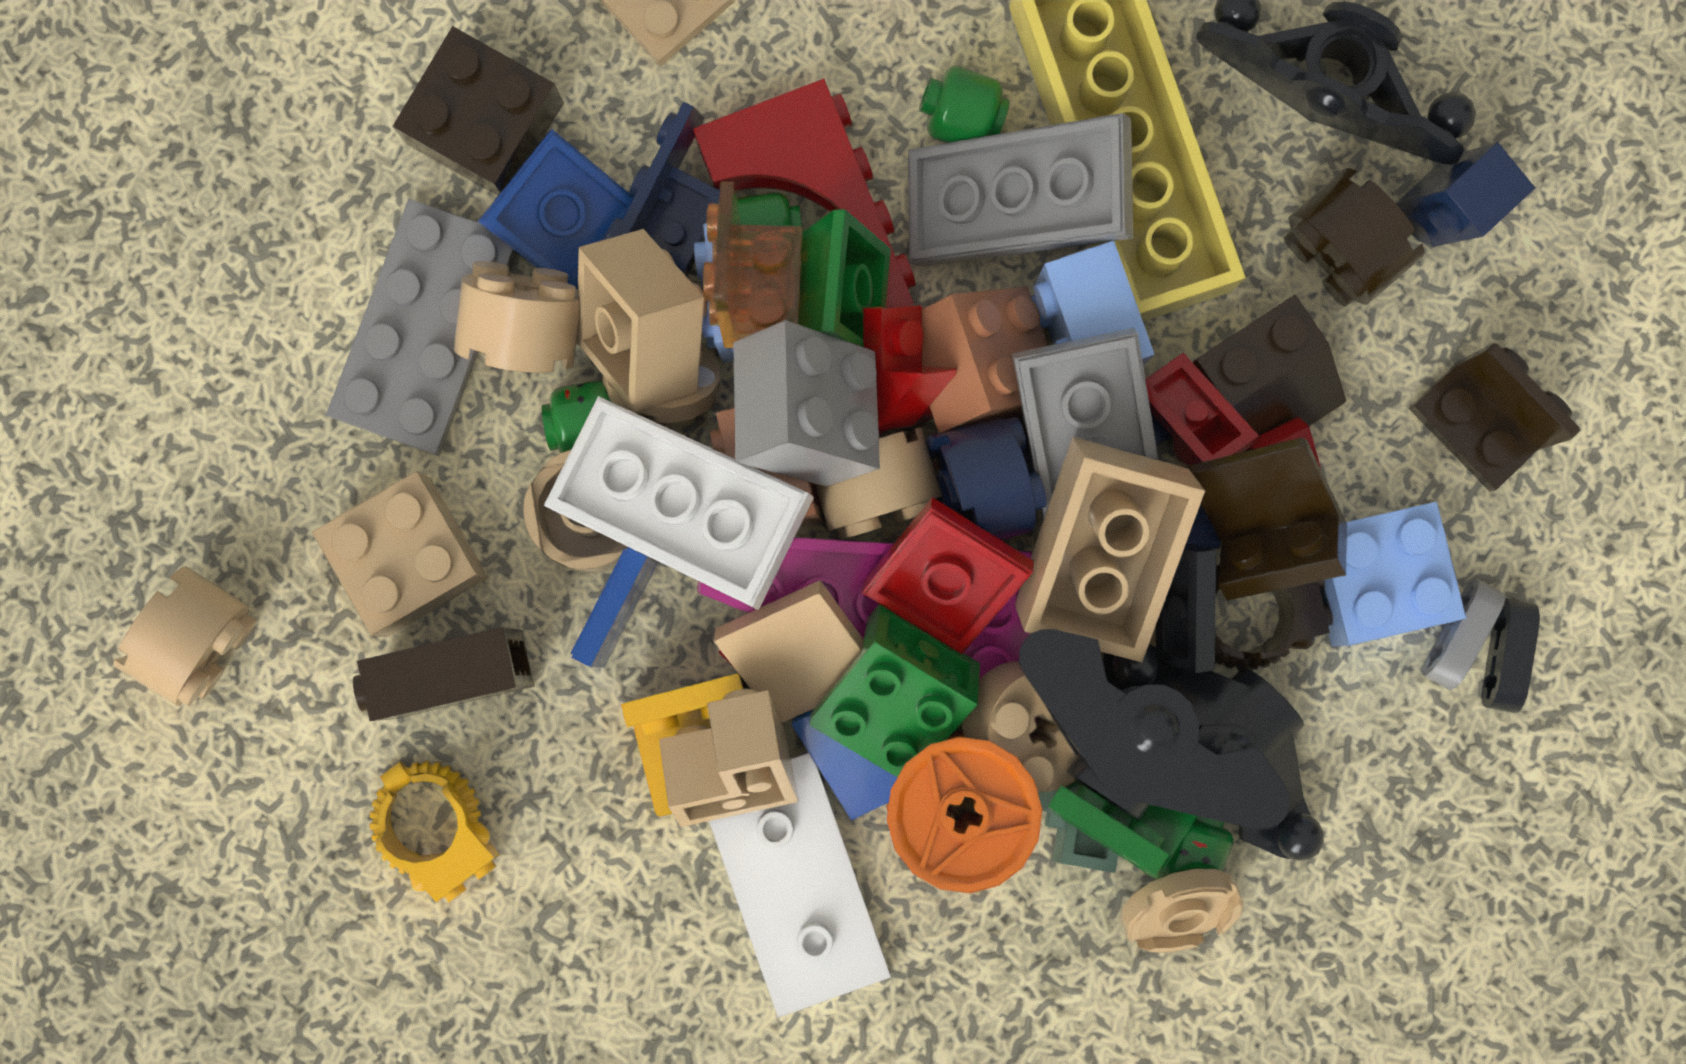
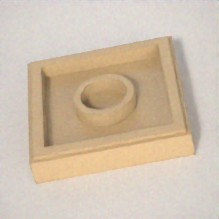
(792, 648)

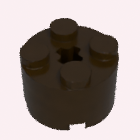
(1354, 237)

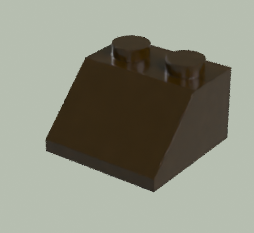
(1276, 369)

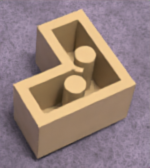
(733, 765)

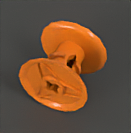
(981, 846)

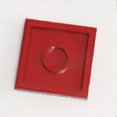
(947, 576)

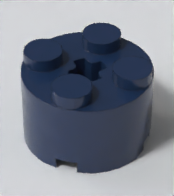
(988, 477)

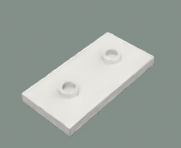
(679, 502)
(801, 897)

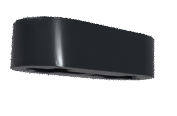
(1511, 656)

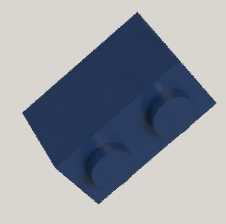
(1465, 197)

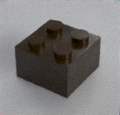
(478, 111)

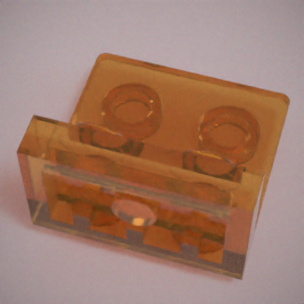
(752, 271)

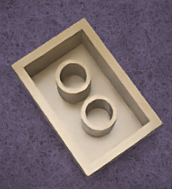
(1109, 547)

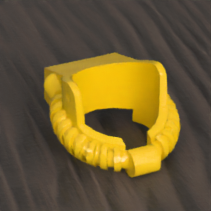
(444, 872)

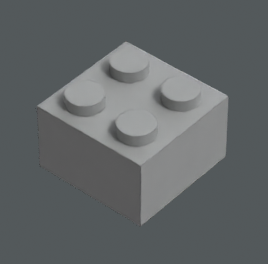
(805, 405)

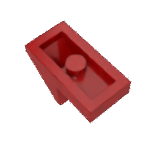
(902, 382)
(1196, 414)

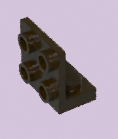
(1493, 414)
(1272, 519)

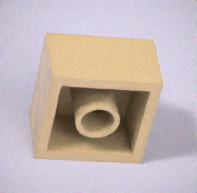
(640, 319)
(399, 555)

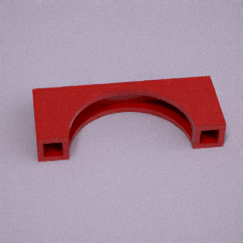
(803, 149)

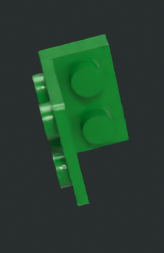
(898, 694)
(1143, 843)

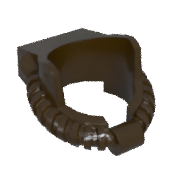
(1300, 621)

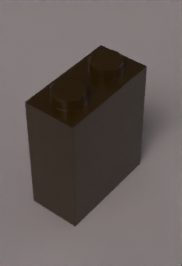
(443, 674)

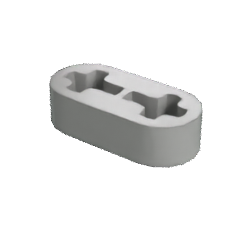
(1463, 639)

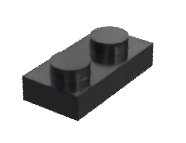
(1188, 615)

